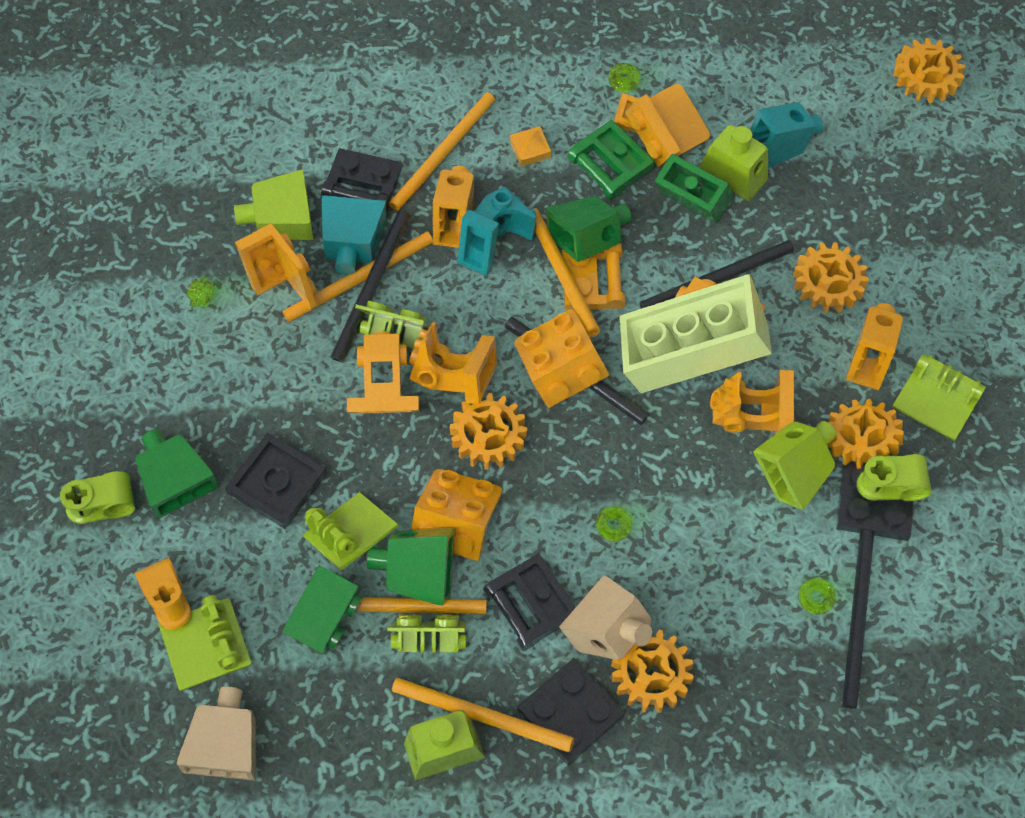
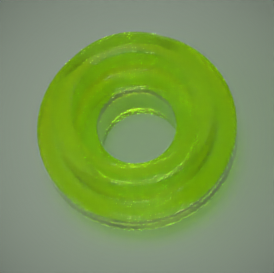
(624, 84)
(200, 292)
(618, 514)
(822, 587)

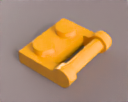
(587, 281)

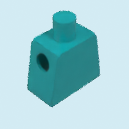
(785, 130)
(352, 230)

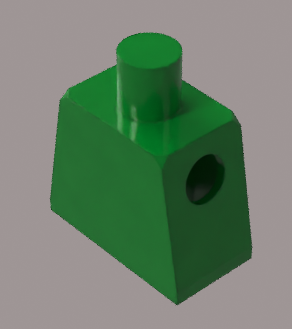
(586, 226)
(172, 473)
(417, 563)

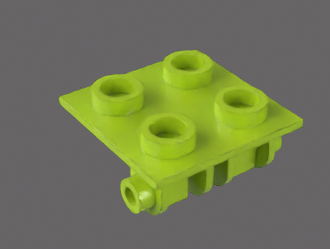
(381, 315)
(939, 396)
(347, 530)
(410, 624)
(206, 645)

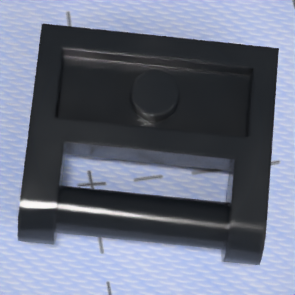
(363, 172)
(540, 593)

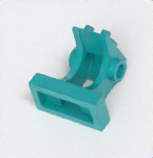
(482, 227)

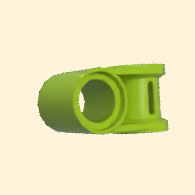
(896, 477)
(100, 497)

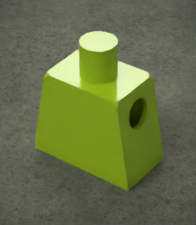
(738, 161)
(279, 202)
(797, 461)
(442, 744)

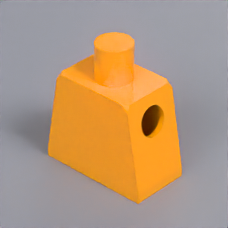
(453, 191)
(880, 333)

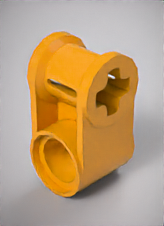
(164, 594)

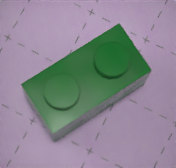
(694, 188)
(323, 610)

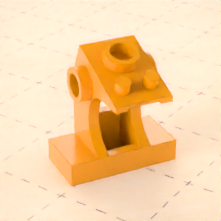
(453, 372)
(382, 397)
(775, 403)

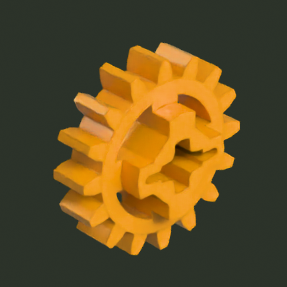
(929, 70)
(846, 278)
(865, 432)
(498, 441)
(663, 679)

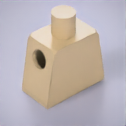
(608, 622)
(221, 739)

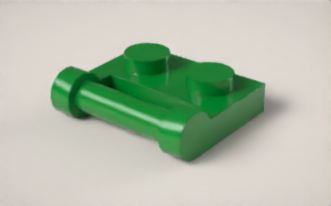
(617, 152)

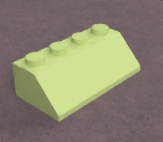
(694, 334)

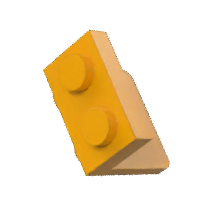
(667, 123)
(271, 261)
(560, 358)
(458, 504)

